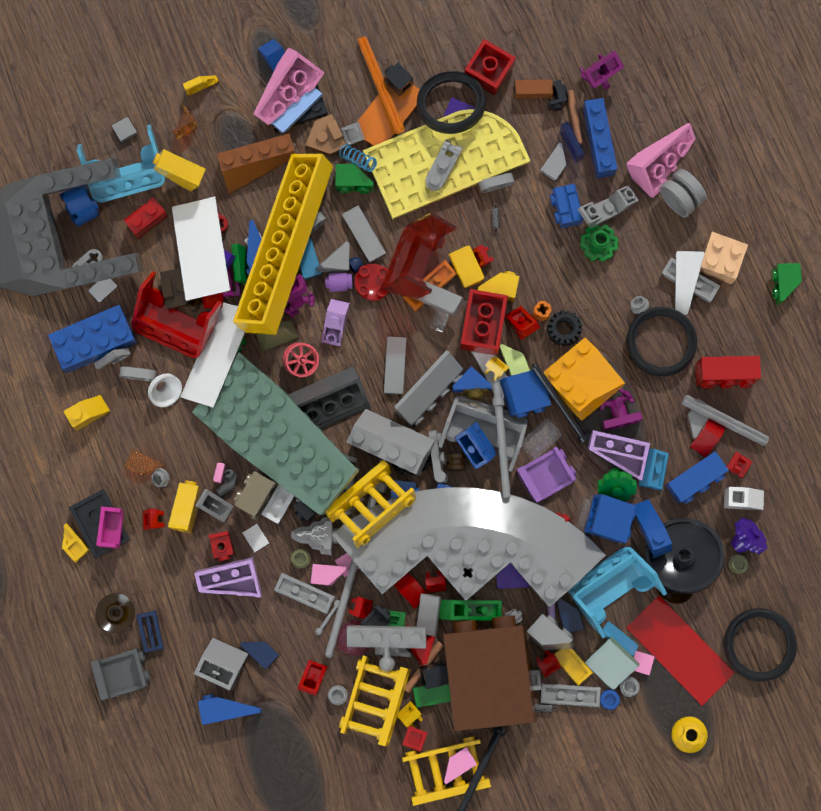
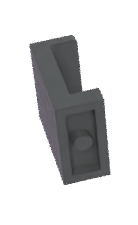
(121, 674)

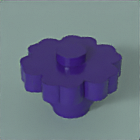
(748, 537)

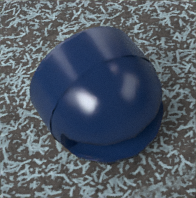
(355, 264)

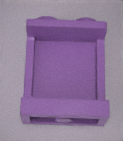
(546, 475)

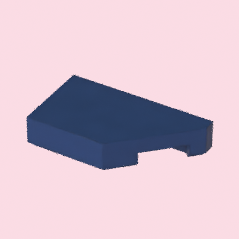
(569, 616)
(260, 652)

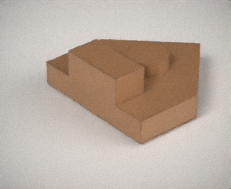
(326, 136)

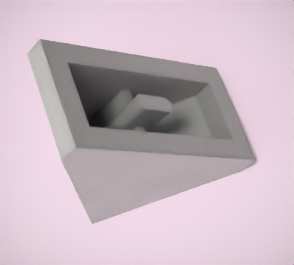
(337, 261)
(214, 505)

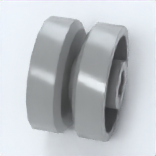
(683, 193)

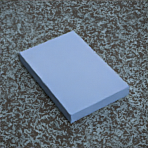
(296, 111)

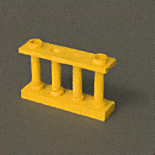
(365, 486)
(394, 696)
(440, 790)

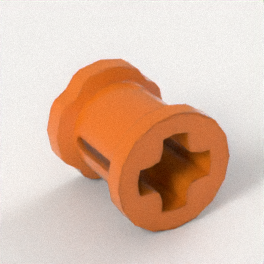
(538, 315)

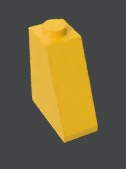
(178, 169)
(184, 507)

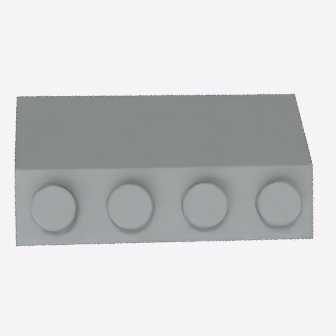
(428, 390)
(391, 441)

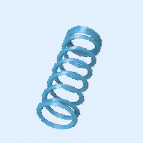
(354, 162)

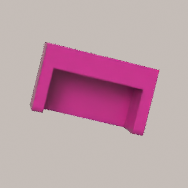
(110, 527)

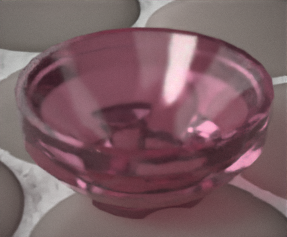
(342, 640)

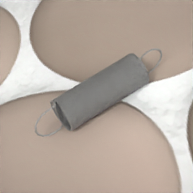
(495, 218)
(544, 707)

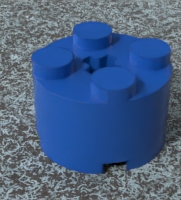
(79, 205)

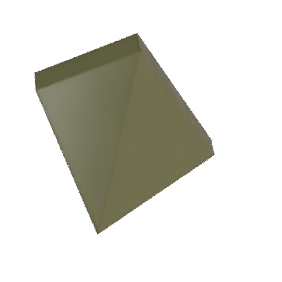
(284, 335)

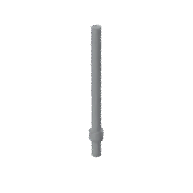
(498, 403)

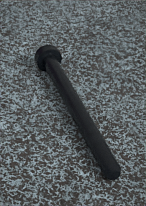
(582, 436)
(498, 732)

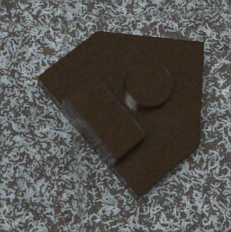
(173, 289)

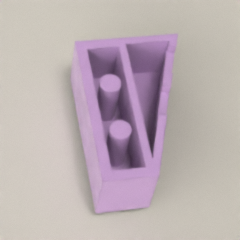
(621, 451)
(230, 578)

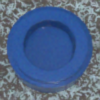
(609, 699)

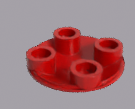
(369, 282)

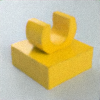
(496, 366)
(409, 714)

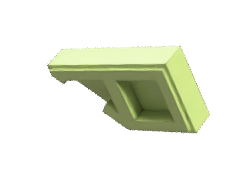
(514, 360)

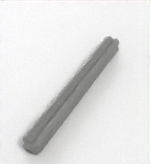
(725, 420)

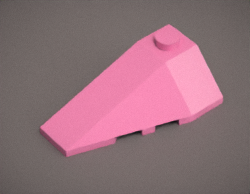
(655, 163)

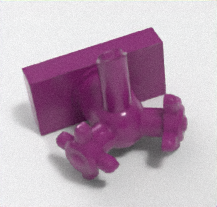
(602, 70)
(296, 299)
(619, 412)

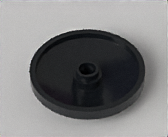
(694, 557)

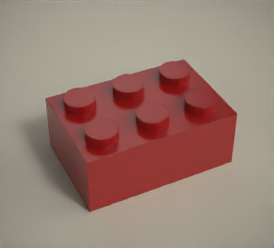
(483, 322)
(727, 371)

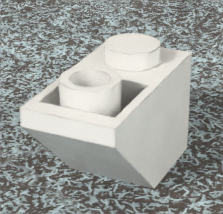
(743, 498)

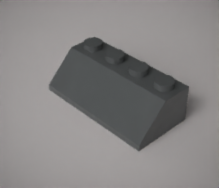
(332, 398)

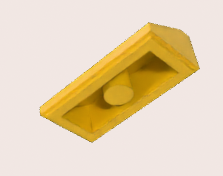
(466, 266)

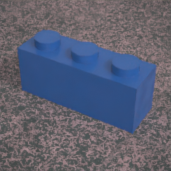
(697, 478)

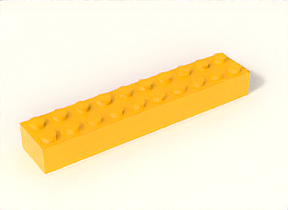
(283, 244)

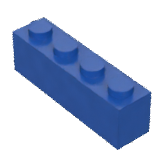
(599, 138)

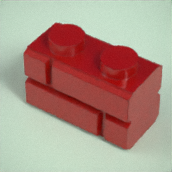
(145, 218)

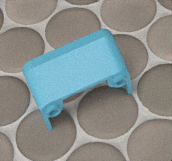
(133, 178)
(610, 581)

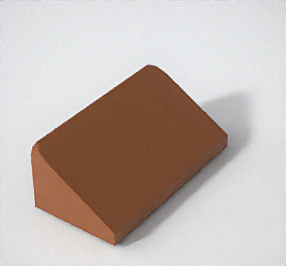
(533, 89)

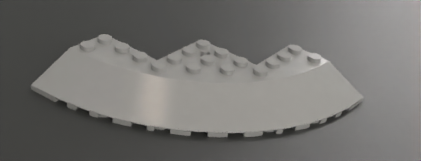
(476, 532)

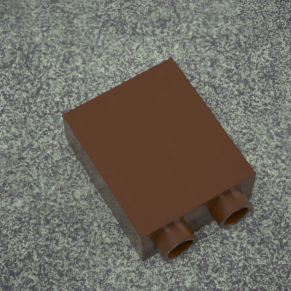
(489, 675)

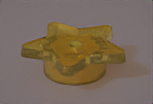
(475, 393)

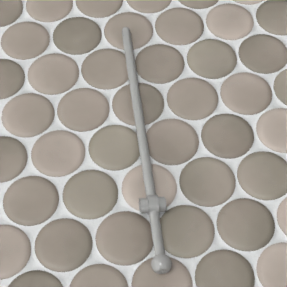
(380, 487)

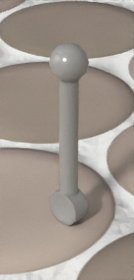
(319, 631)

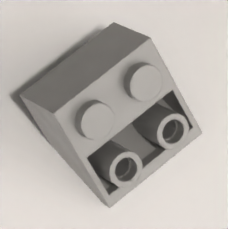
(548, 635)
(221, 664)

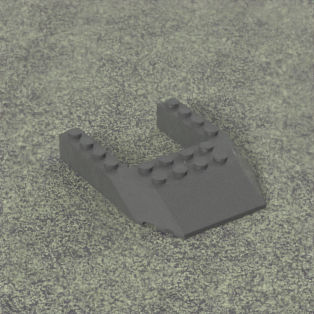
(29, 237)

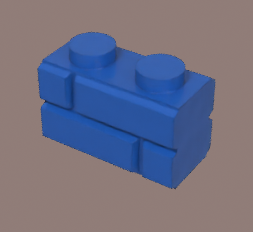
(566, 205)
(476, 445)

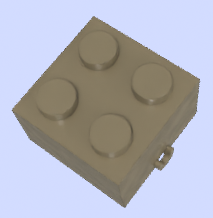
(255, 495)

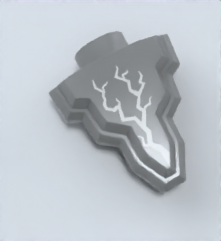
(317, 535)

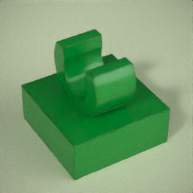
(397, 618)

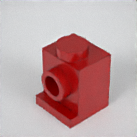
(215, 540)

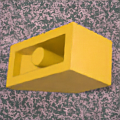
(503, 283)
(86, 412)

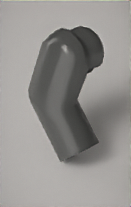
(229, 482)

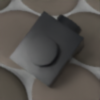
(560, 93)
(377, 617)

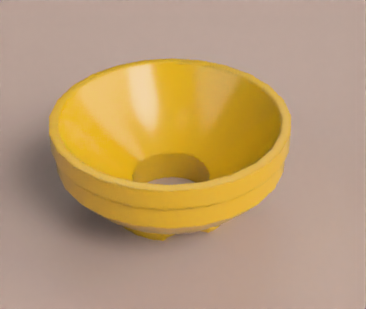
(679, 734)

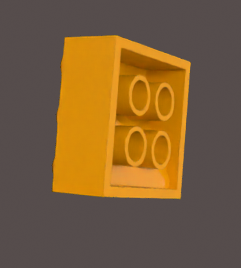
(584, 379)

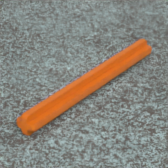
(381, 85)

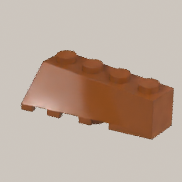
(254, 161)

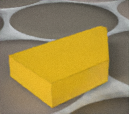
(199, 83)
(73, 544)

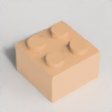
(722, 258)

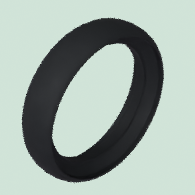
(444, 77)
(682, 320)
(782, 623)

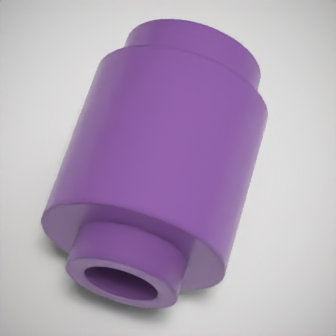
(338, 281)

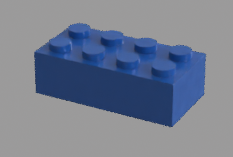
(92, 339)

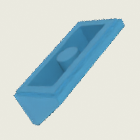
(654, 470)
(628, 644)

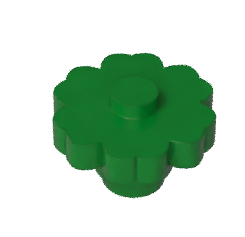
(599, 243)
(617, 485)

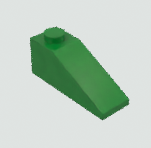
(470, 609)

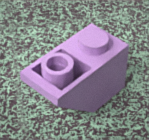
(335, 322)

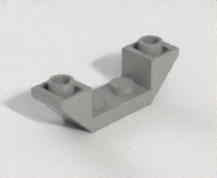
(608, 208)

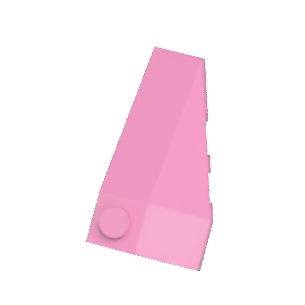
(288, 83)

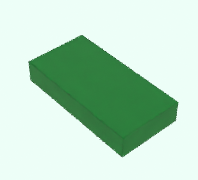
(240, 263)
(431, 696)

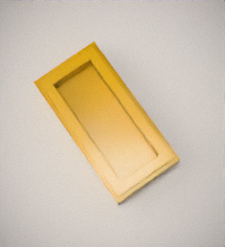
(573, 665)

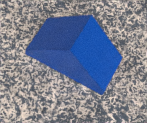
(272, 53)
(470, 380)

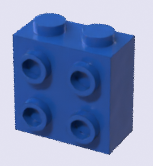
(524, 394)
(610, 518)

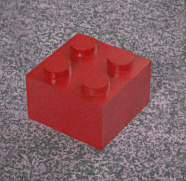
(490, 66)

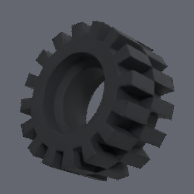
(572, 320)

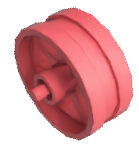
(300, 359)

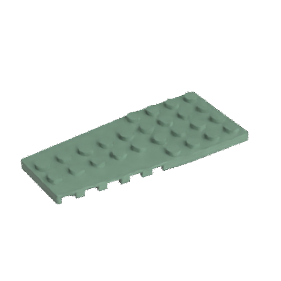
(277, 436)

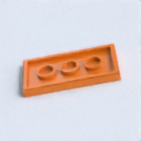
(375, 120)

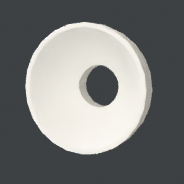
(168, 394)

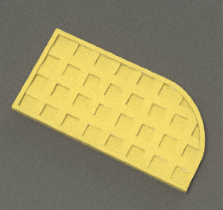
(405, 160)

